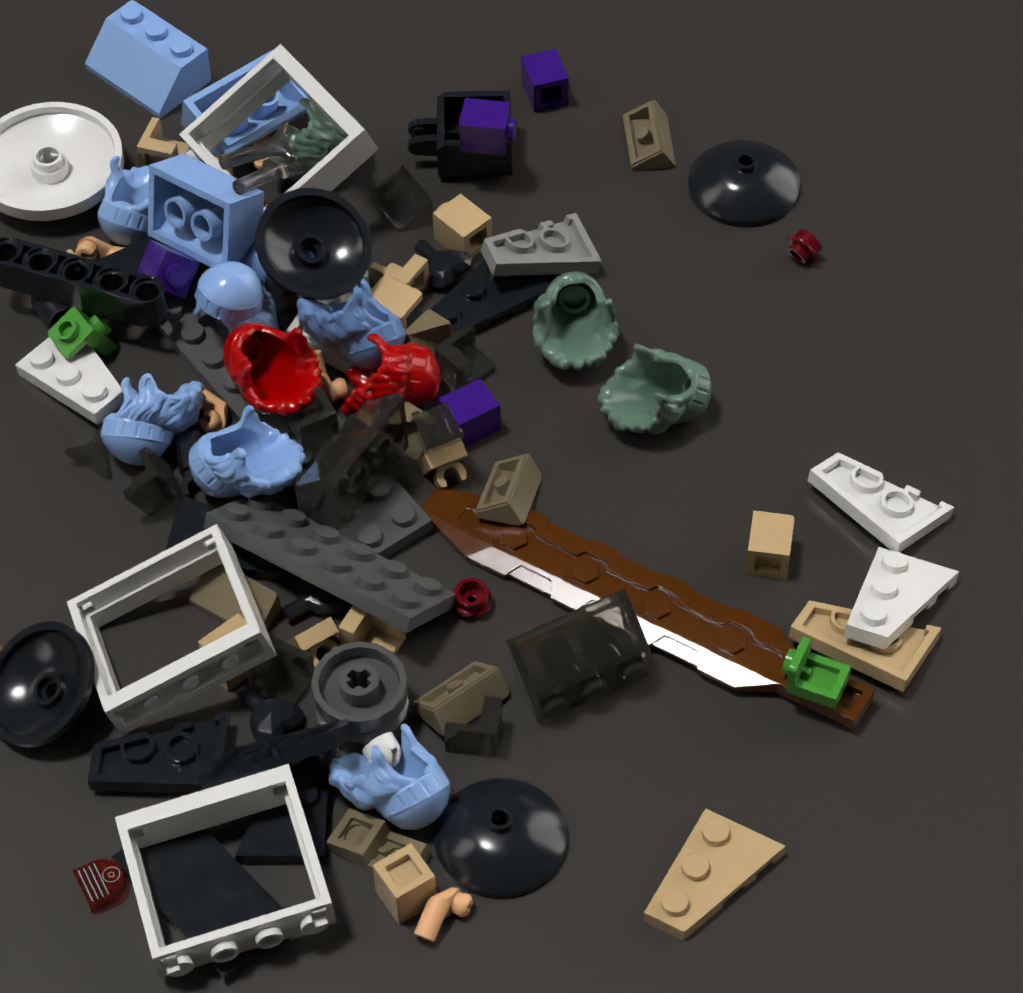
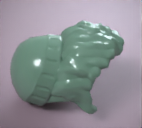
(314, 141)
(574, 322)
(655, 391)

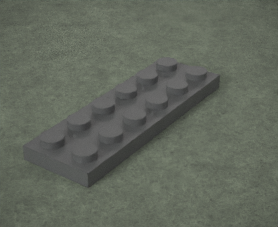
(332, 561)

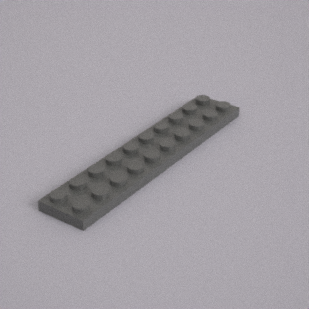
(388, 515)

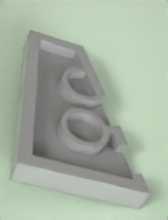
(542, 251)

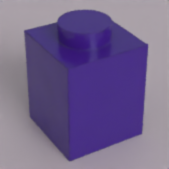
(544, 80)
(486, 126)
(170, 266)
(474, 411)

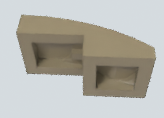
(368, 840)

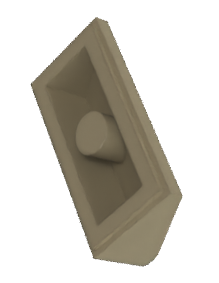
(648, 137)
(510, 490)
(216, 597)
(461, 696)

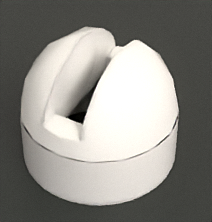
(389, 747)

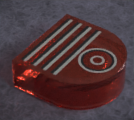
(100, 883)

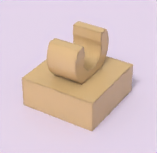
(442, 460)
(316, 638)

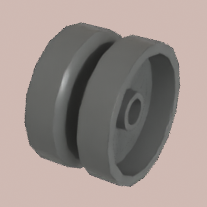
(366, 687)

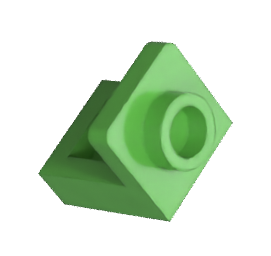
(77, 330)
(815, 675)

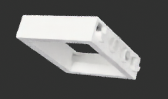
(253, 92)
(192, 673)
(203, 811)

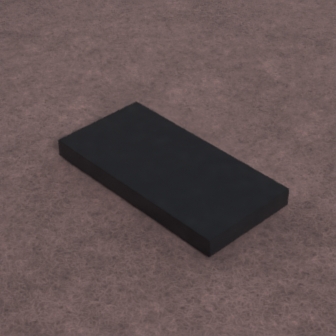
(202, 890)

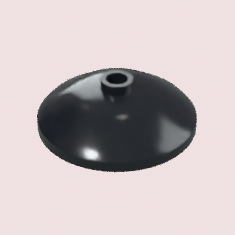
(744, 183)
(317, 223)
(43, 683)
(500, 858)

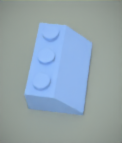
(148, 59)
(267, 118)
(199, 211)

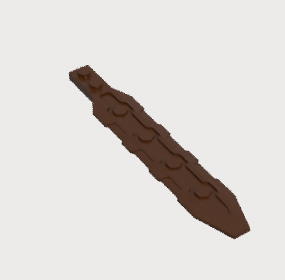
(674, 618)

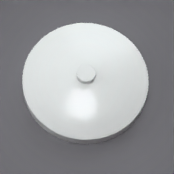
(55, 160)

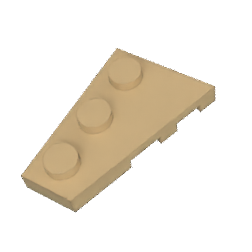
(892, 666)
(707, 872)

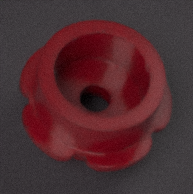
(804, 247)
(472, 589)

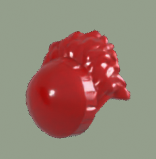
(272, 368)
(404, 370)

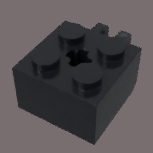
(441, 138)

